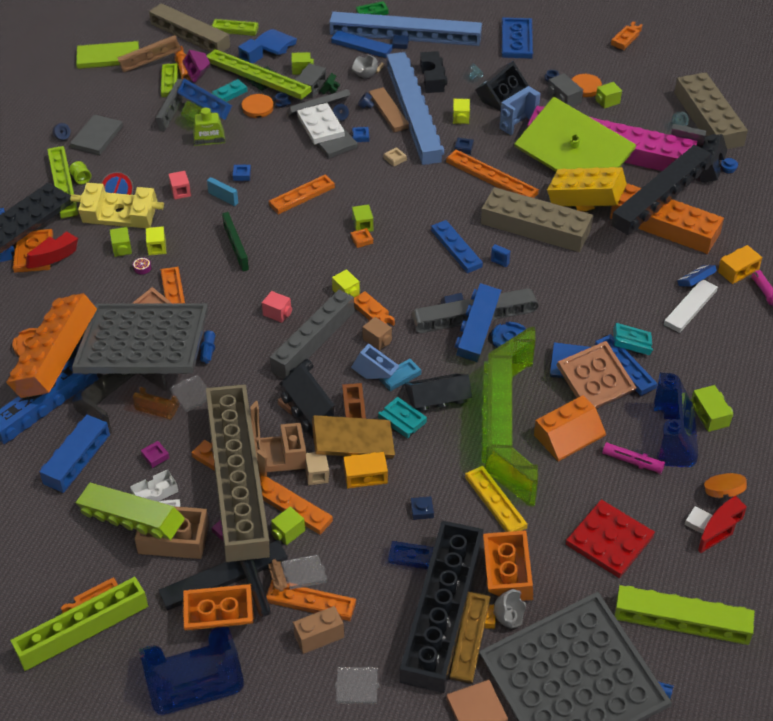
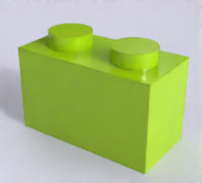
(712, 408)

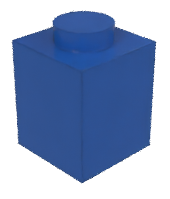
(250, 51)

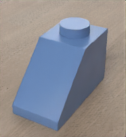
(374, 364)

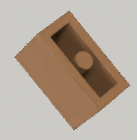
(318, 629)

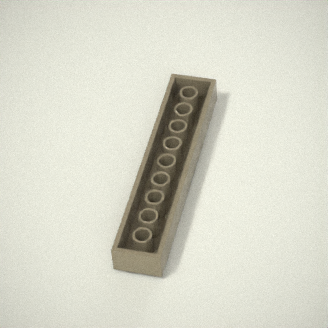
(237, 474)

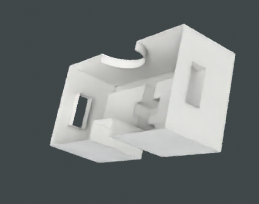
(157, 488)

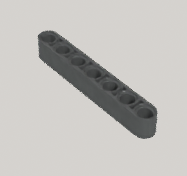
(453, 313)

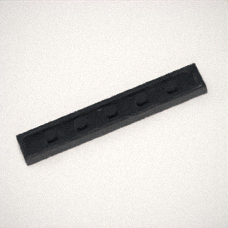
(217, 576)

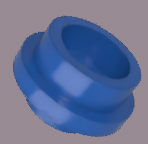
(729, 165)

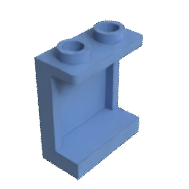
(518, 108)

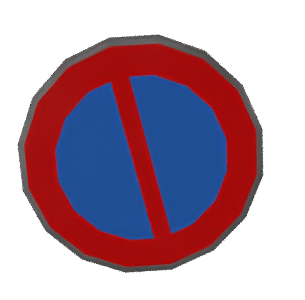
(118, 183)

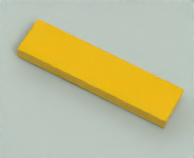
(495, 500)

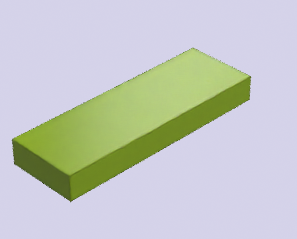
(236, 27)
(168, 78)

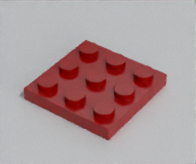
(610, 538)

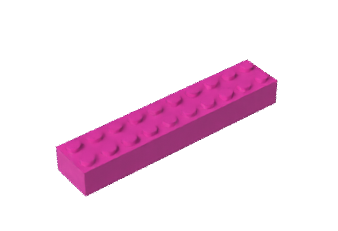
(652, 148)

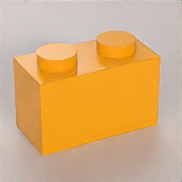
(739, 264)
(365, 470)

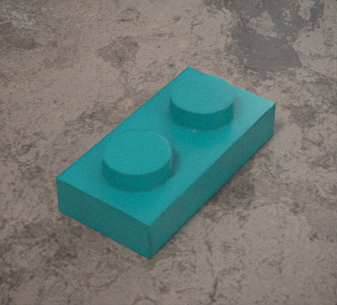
(231, 90)

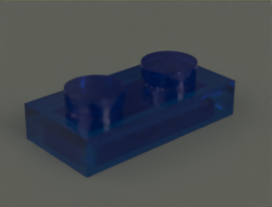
(410, 554)

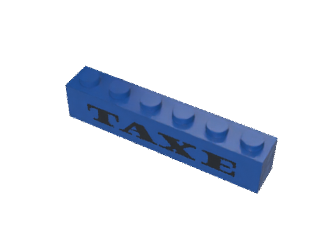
(24, 412)

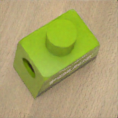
(208, 128)

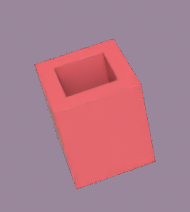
(179, 185)
(276, 306)

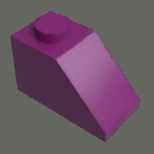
(196, 64)

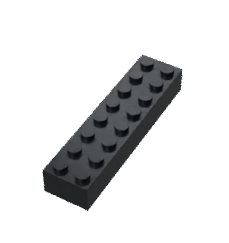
(441, 607)

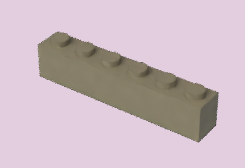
(189, 28)

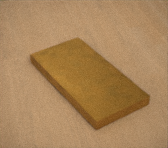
(352, 436)

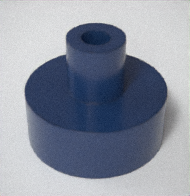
(365, 101)
(345, 111)
(61, 131)

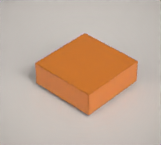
(361, 238)

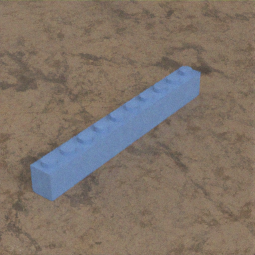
(416, 28)
(414, 108)

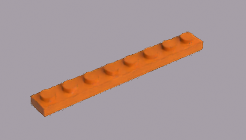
(275, 494)

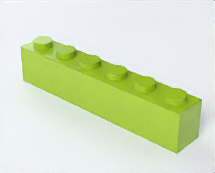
(130, 511)
(684, 614)
(79, 623)

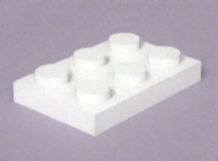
(320, 123)

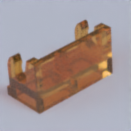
(155, 405)

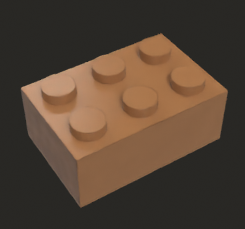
(186, 542)

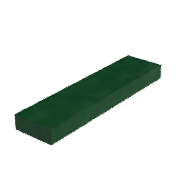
(235, 241)

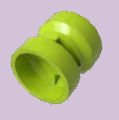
(80, 172)

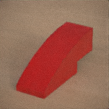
(52, 251)
(722, 523)

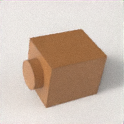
(377, 333)

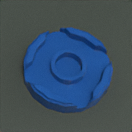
(505, 332)

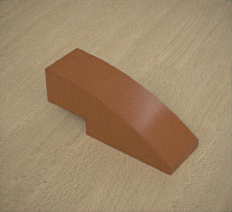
(353, 400)

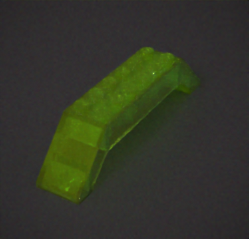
(500, 457)

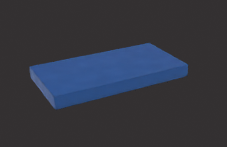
(517, 38)

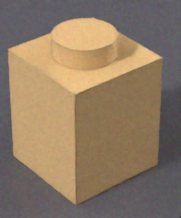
(316, 469)

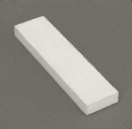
(690, 306)

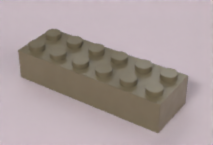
(710, 109)
(536, 219)

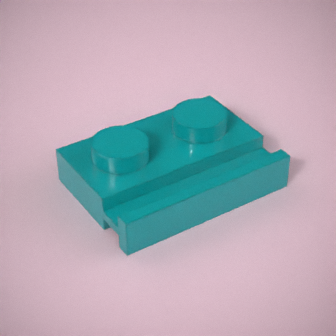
(632, 338)
(403, 417)

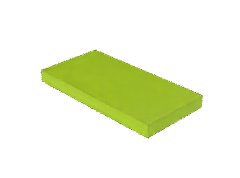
(103, 54)

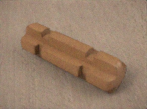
(277, 575)

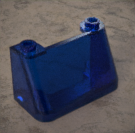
(679, 435)
(193, 675)

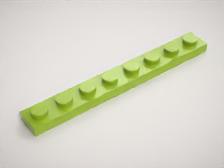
(259, 74)

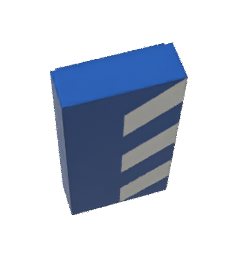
(697, 275)

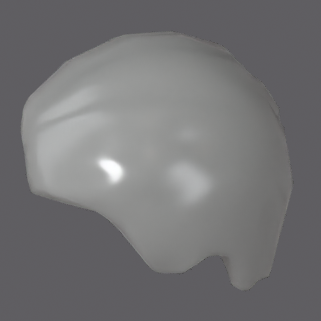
(365, 67)
(510, 609)

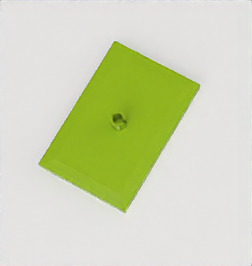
(572, 140)

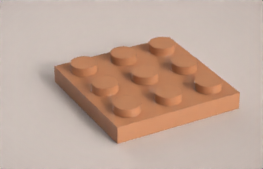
(596, 375)

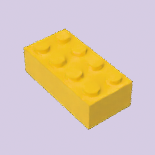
(587, 186)

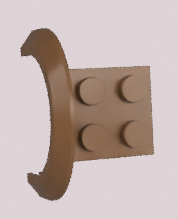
(278, 452)

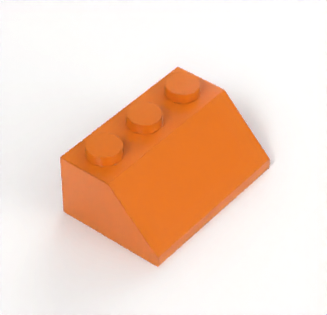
(569, 428)
(508, 563)
(218, 607)

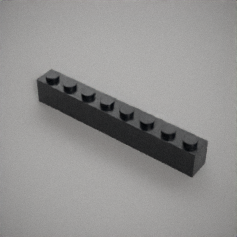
(660, 190)

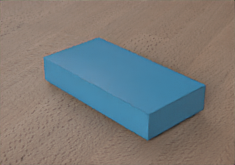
(222, 191)
(407, 371)

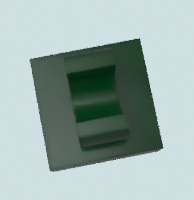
(330, 84)

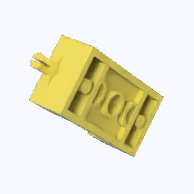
(101, 207)

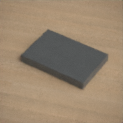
(96, 134)

